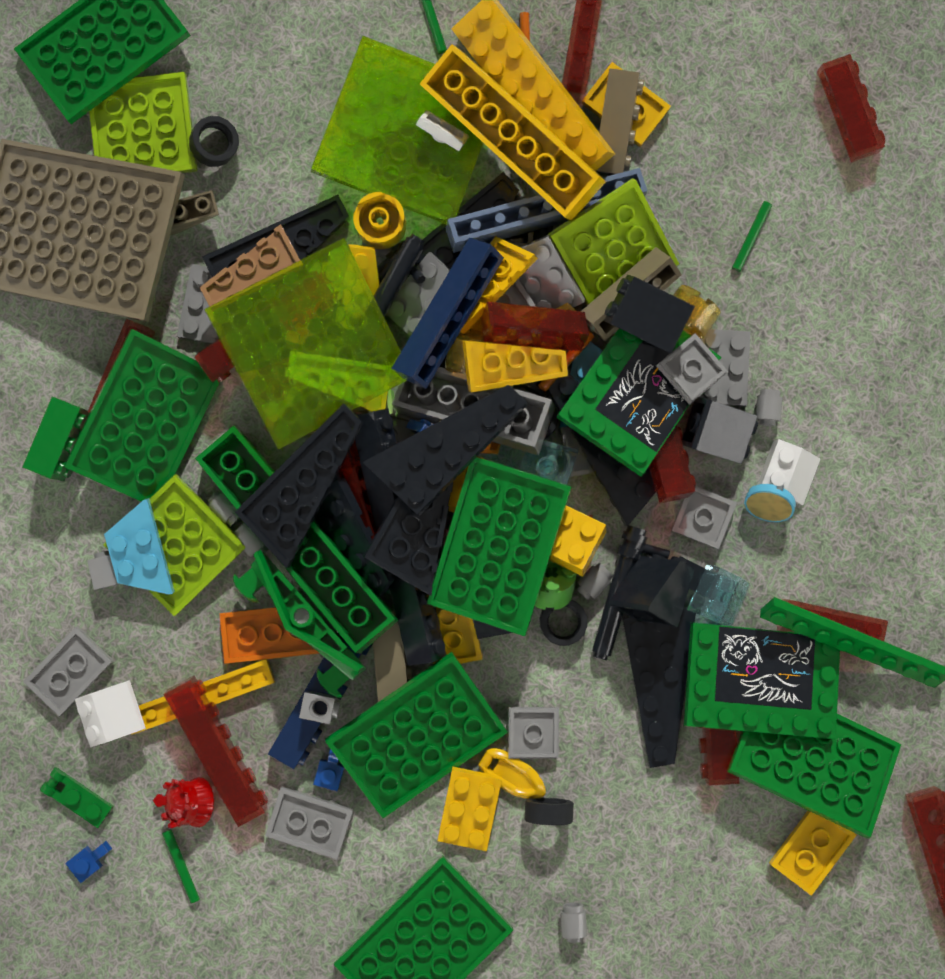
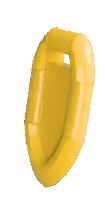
(517, 776)

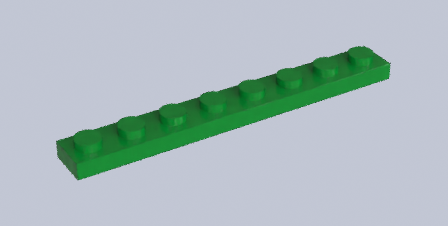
(853, 642)

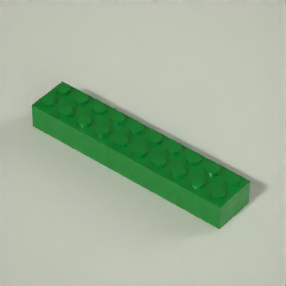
(319, 563)

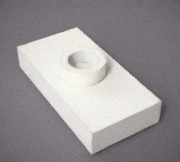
(442, 130)

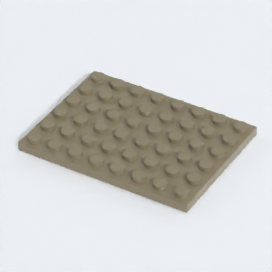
(84, 228)

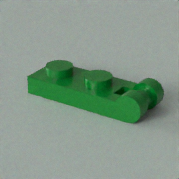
(77, 798)

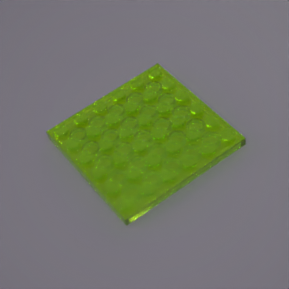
(376, 141)
(308, 342)

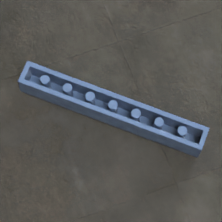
(523, 215)

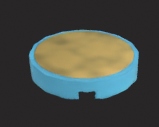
(770, 503)

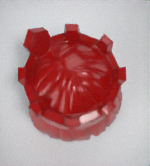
(186, 802)

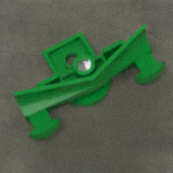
(301, 619)

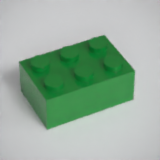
(55, 439)

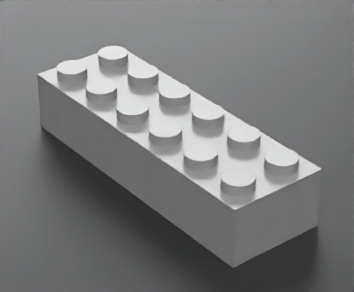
(449, 394)

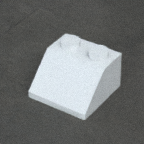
(789, 469)
(110, 713)

